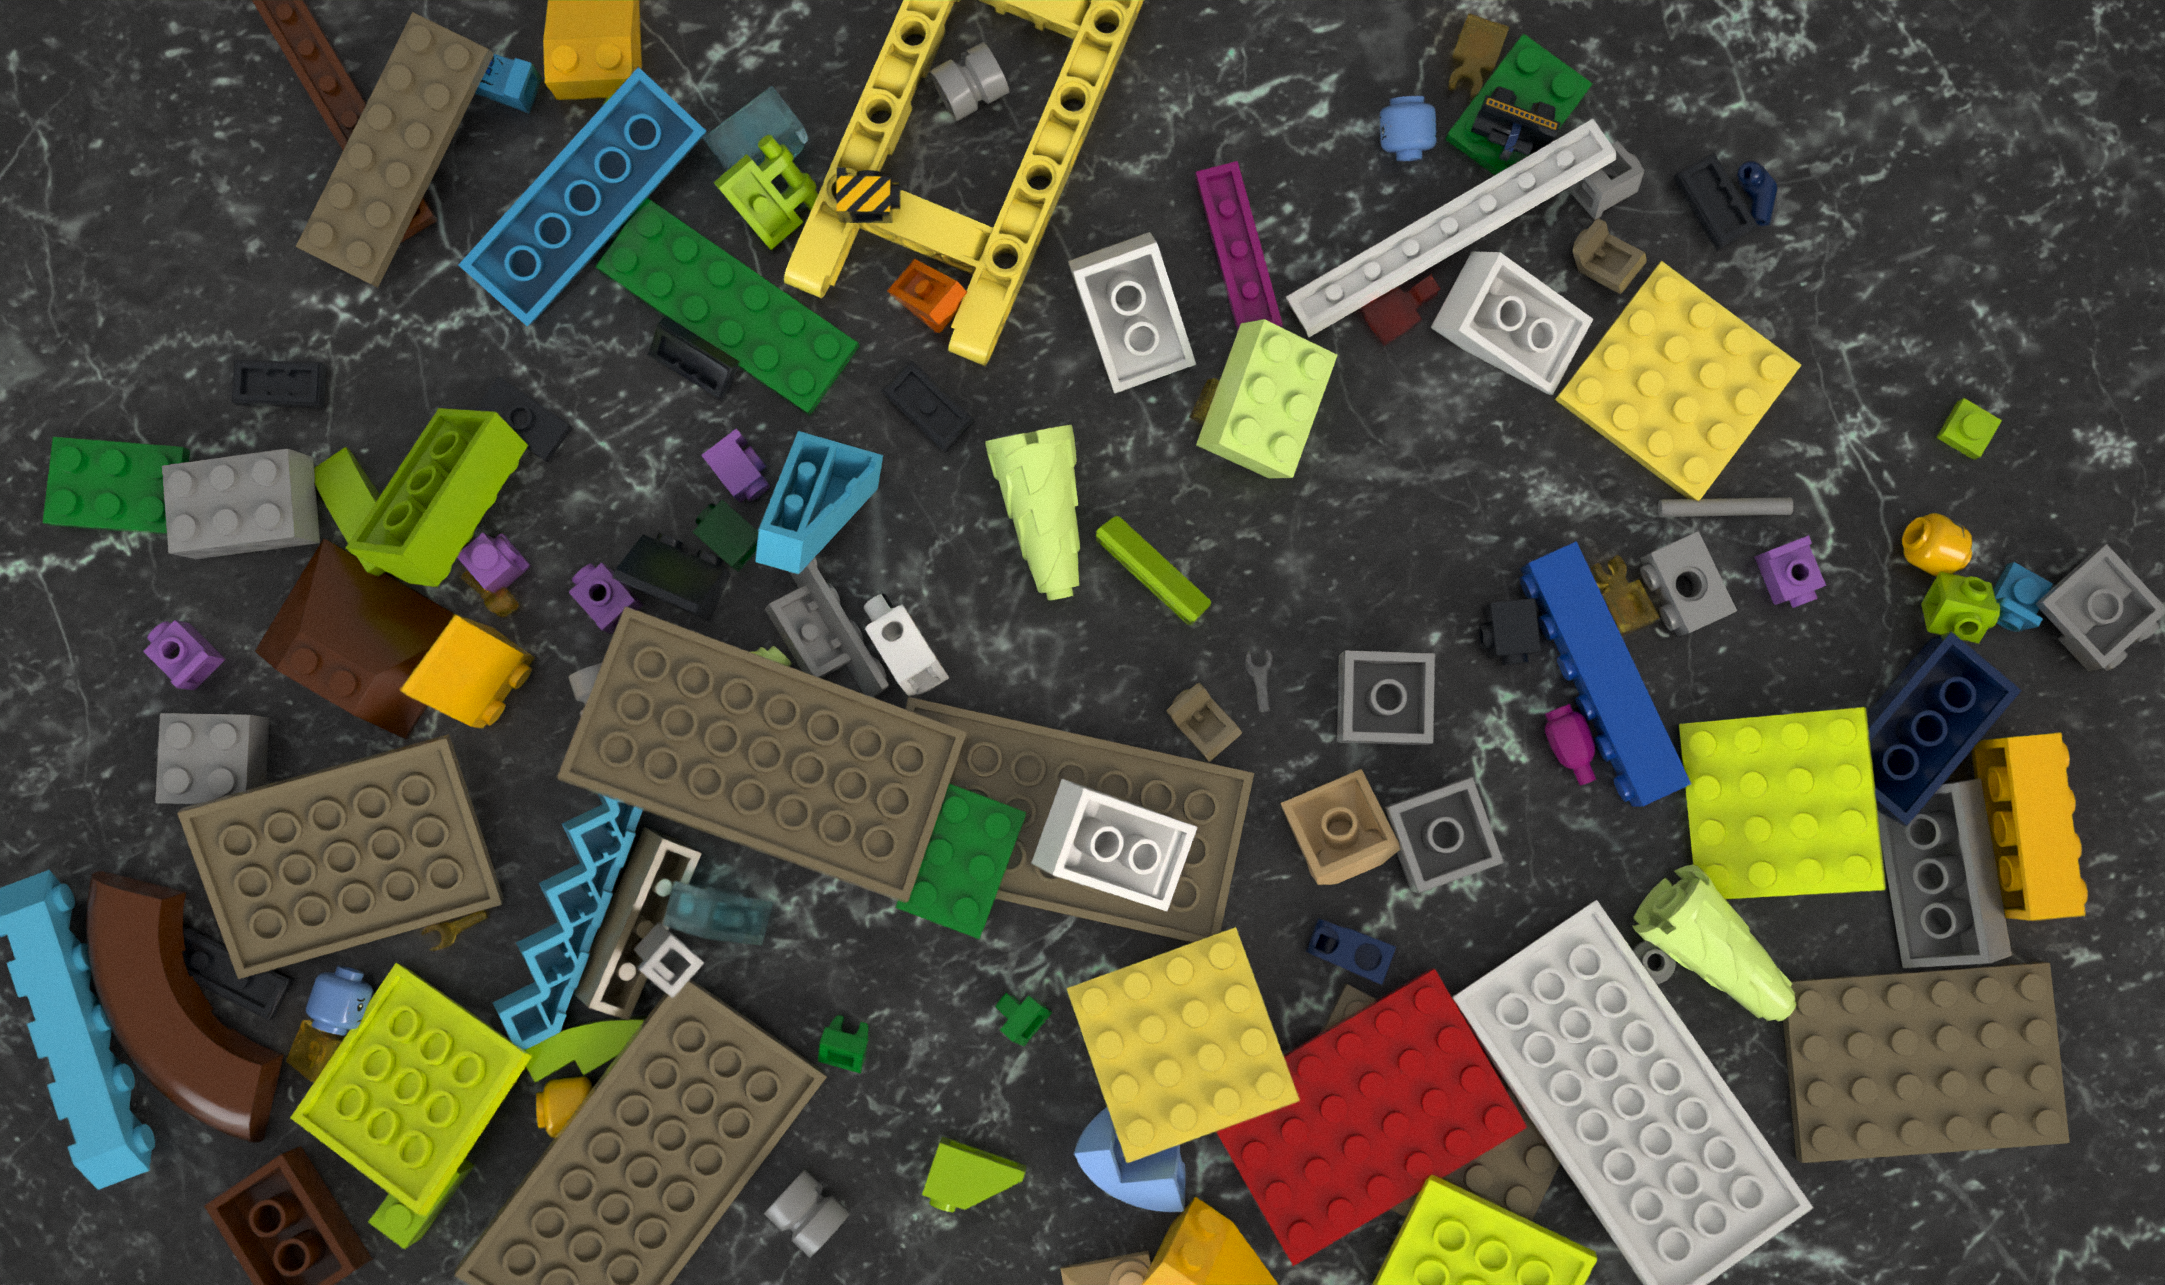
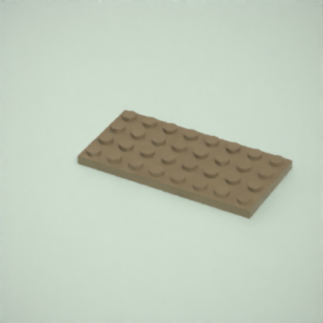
(763, 755)
(1024, 768)
(649, 1153)

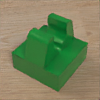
(1023, 1018)
(844, 1049)

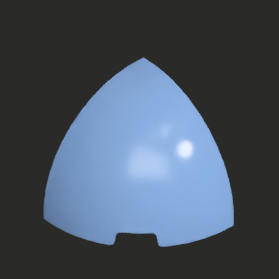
(1147, 1183)

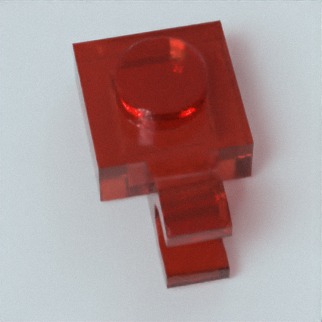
(1396, 312)

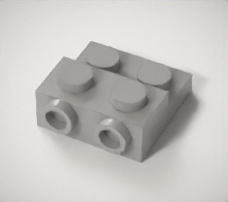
(2101, 610)

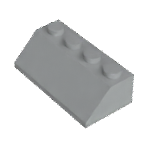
(1946, 881)

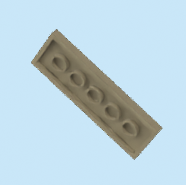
(395, 149)

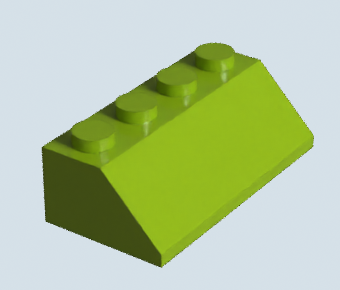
(439, 495)

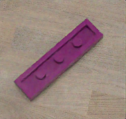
(1237, 244)

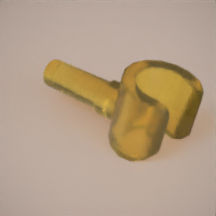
(500, 602)
(449, 931)

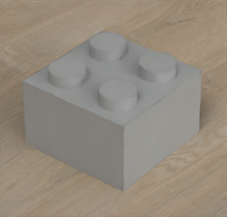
(1385, 698)
(210, 756)
(1443, 835)

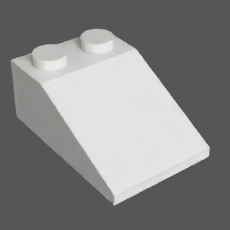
(1132, 312)
(1512, 320)
(1113, 845)

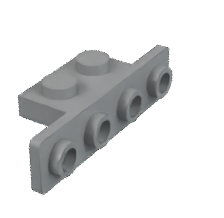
(822, 634)

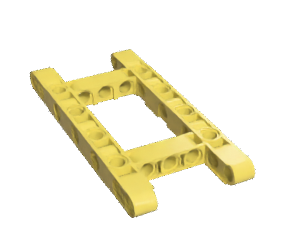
(941, 231)

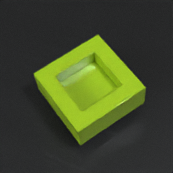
(1969, 429)

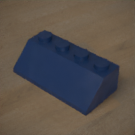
(1932, 722)

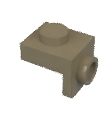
(1607, 257)
(1203, 721)

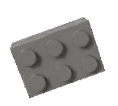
(240, 504)

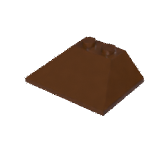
(355, 638)

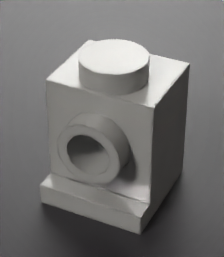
(1609, 183)
(667, 960)

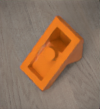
(928, 294)

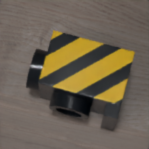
(866, 197)

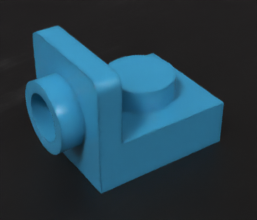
(2017, 594)

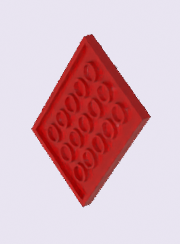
(1377, 1114)

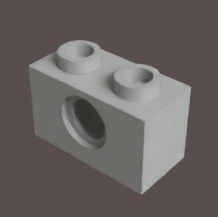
(1709, 594)

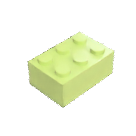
(1267, 399)

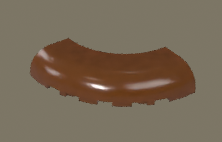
(164, 1016)

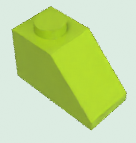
(968, 1176)

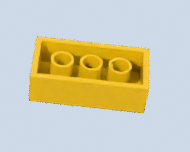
(2032, 825)

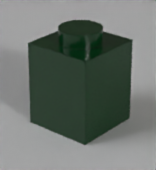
(727, 534)

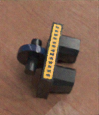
(1514, 126)

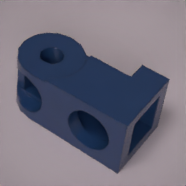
(1351, 950)

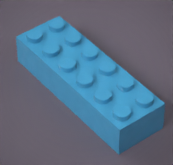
(583, 197)

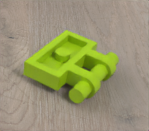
(756, 198)

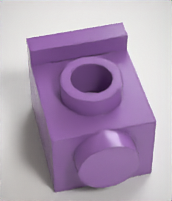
(737, 468)
(493, 561)
(1777, 568)
(609, 610)
(196, 655)

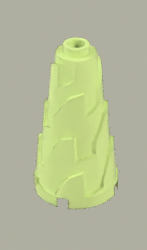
(1041, 498)
(1710, 938)

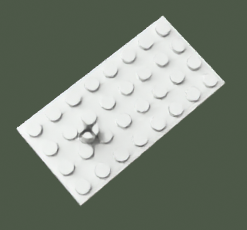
(1630, 1103)

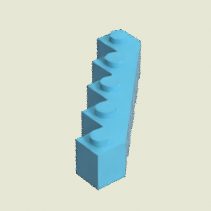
(579, 905)
(73, 1031)

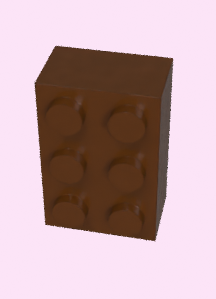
(288, 1225)

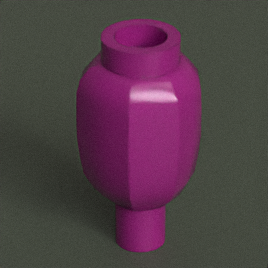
(1571, 741)

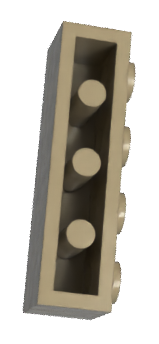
(641, 901)

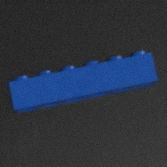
(1604, 676)

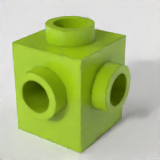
(1960, 607)

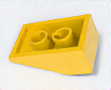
(590, 46)
(469, 672)
(1205, 1250)

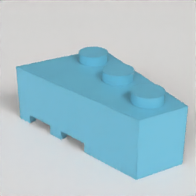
(814, 499)

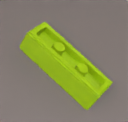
(1152, 570)

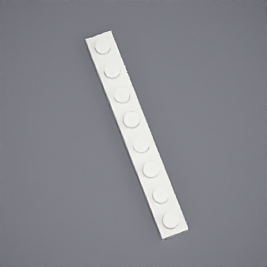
(1451, 227)

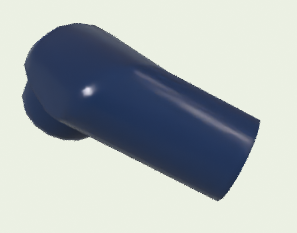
(1761, 190)

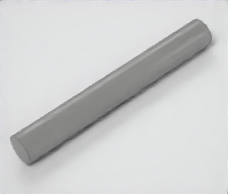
(1725, 507)

